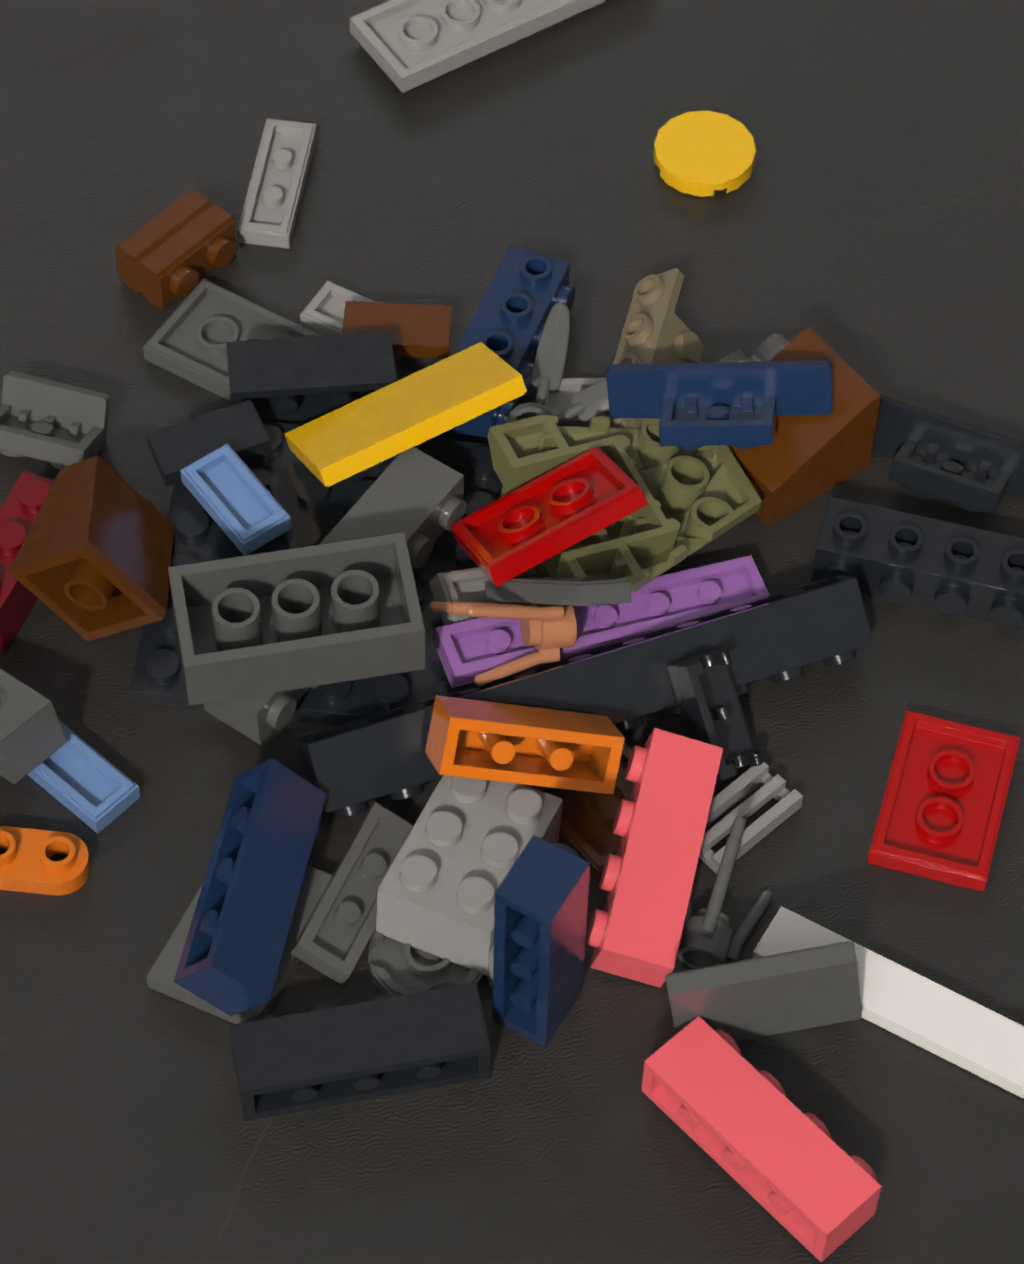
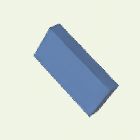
(236, 499)
(86, 782)

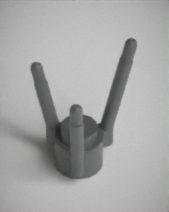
(708, 935)

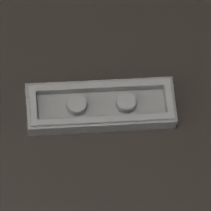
(277, 183)

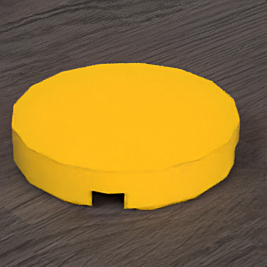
(704, 153)

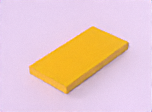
(405, 414)

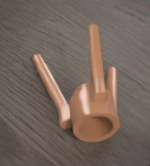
(541, 625)

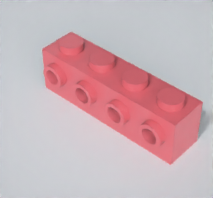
(655, 857)
(761, 1137)

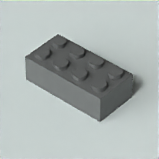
(297, 618)

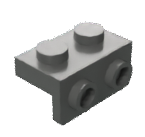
(51, 420)

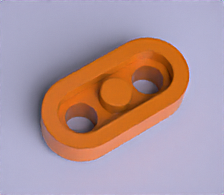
(27, 863)

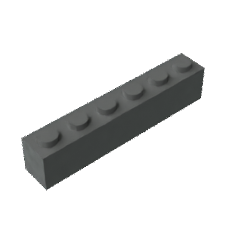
(408, 497)

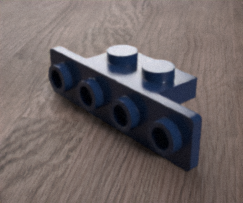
(719, 399)

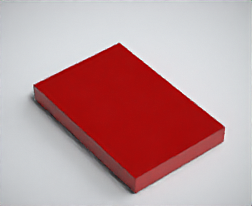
(548, 515)
(944, 801)

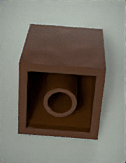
(813, 450)
(97, 552)

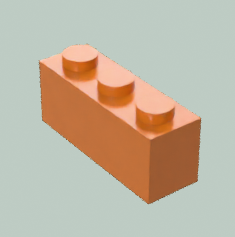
(524, 745)

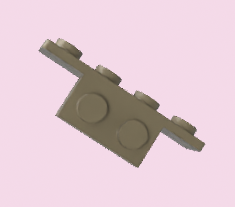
(654, 331)

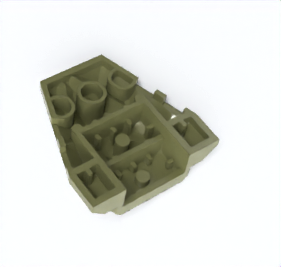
(688, 493)

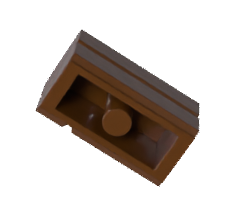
(177, 249)

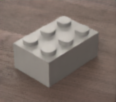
(455, 860)

